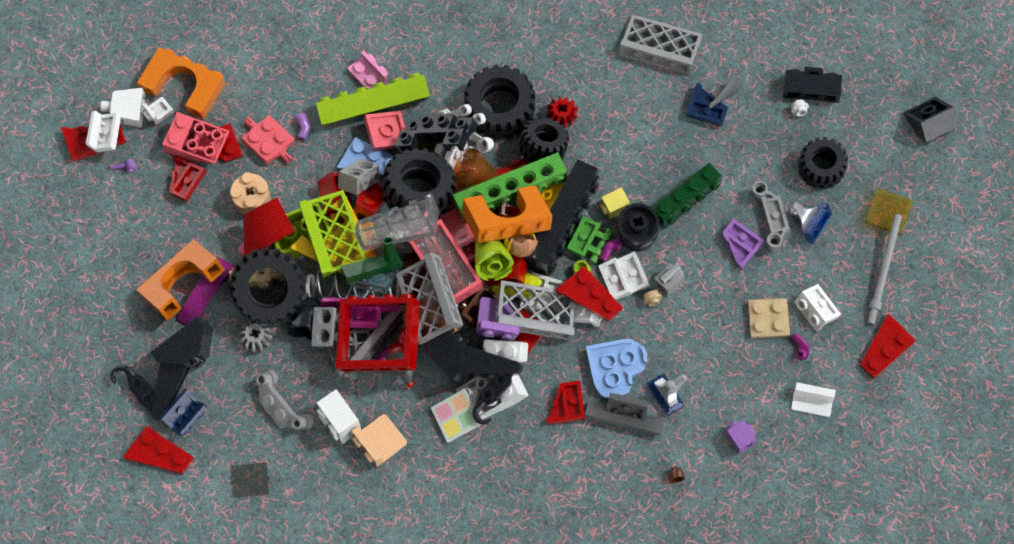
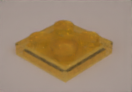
(884, 208)

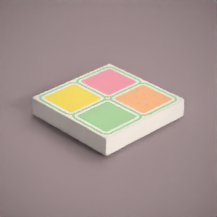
(455, 415)

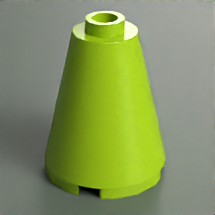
(492, 260)

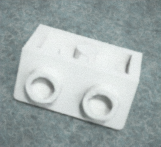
(816, 307)

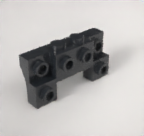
(437, 129)

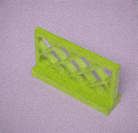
(315, 232)

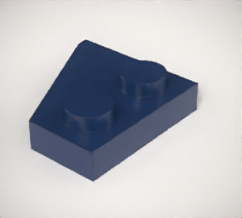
(699, 108)

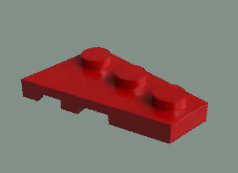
(76, 141)
(370, 201)
(591, 294)
(887, 346)
(159, 452)

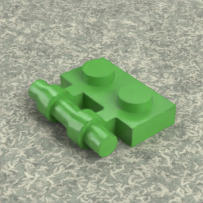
(584, 236)

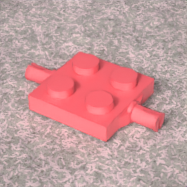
(268, 140)

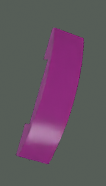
(203, 294)

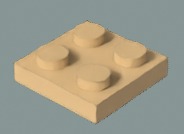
(768, 318)

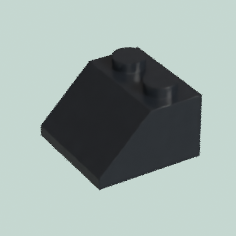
(932, 119)

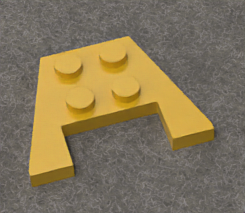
(305, 247)

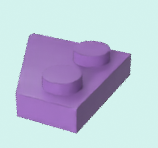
(741, 242)

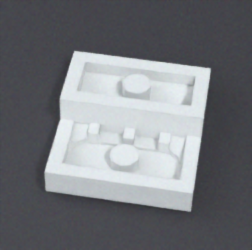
(624, 275)

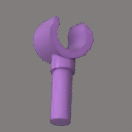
(129, 164)

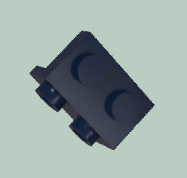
(183, 412)

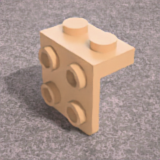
(379, 440)

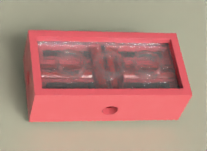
(459, 271)

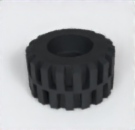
(543, 138)
(819, 176)

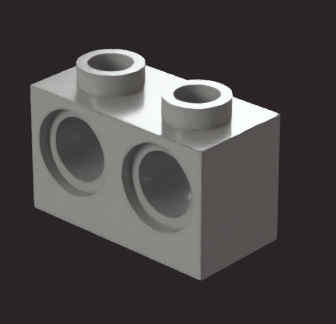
(358, 176)
(323, 327)

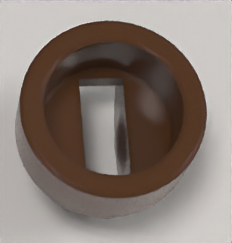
(676, 472)

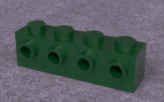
(687, 194)

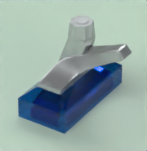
(812, 219)
(666, 392)

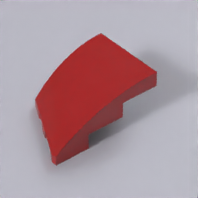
(265, 226)

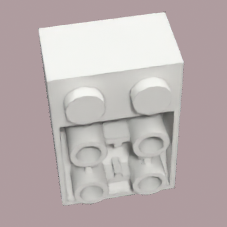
(510, 397)

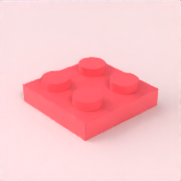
(384, 129)

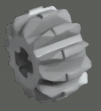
(254, 343)

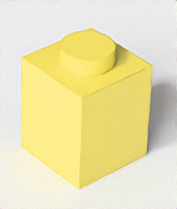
(614, 203)

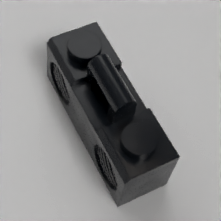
(812, 85)

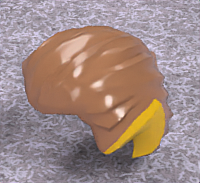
(521, 245)

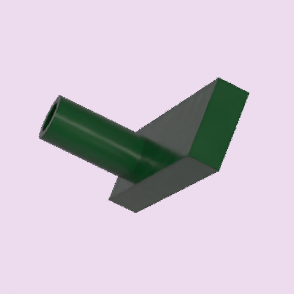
(374, 266)

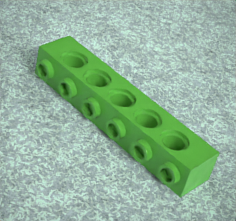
(552, 164)

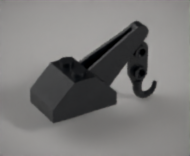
(176, 357)
(463, 361)

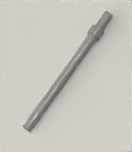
(875, 304)

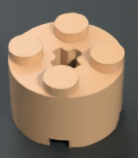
(243, 190)

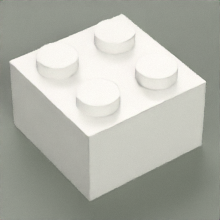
(338, 416)

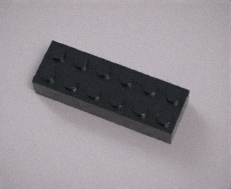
(565, 215)

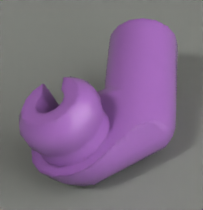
(303, 121)

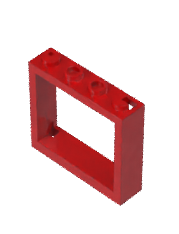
(411, 334)

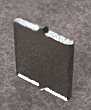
(250, 480)

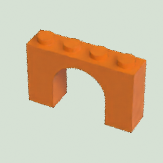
(166, 64)
(490, 227)
(189, 260)

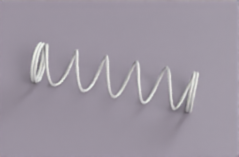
(313, 287)

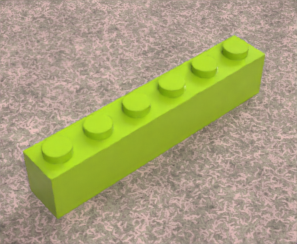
(372, 99)

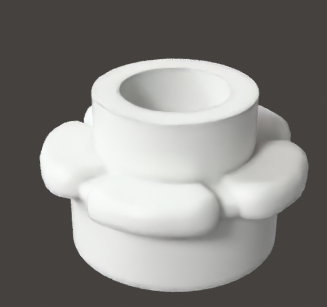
(799, 108)

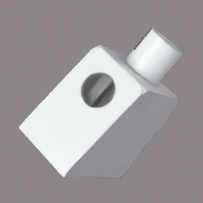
(127, 104)

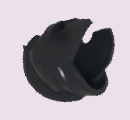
(302, 320)

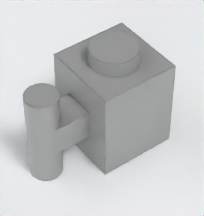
(669, 279)

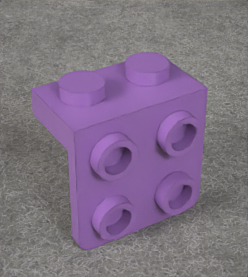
(486, 317)

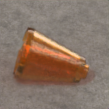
(474, 169)

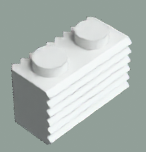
(508, 349)

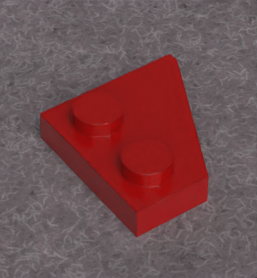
(185, 178)

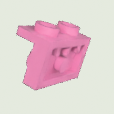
(367, 71)

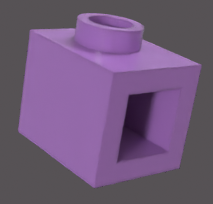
(741, 436)

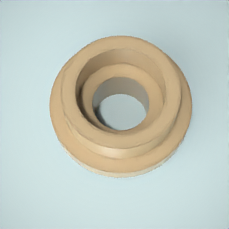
(652, 298)

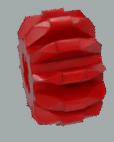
(562, 105)

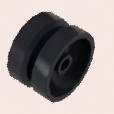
(637, 227)

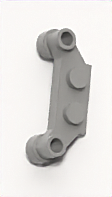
(774, 214)
(276, 405)

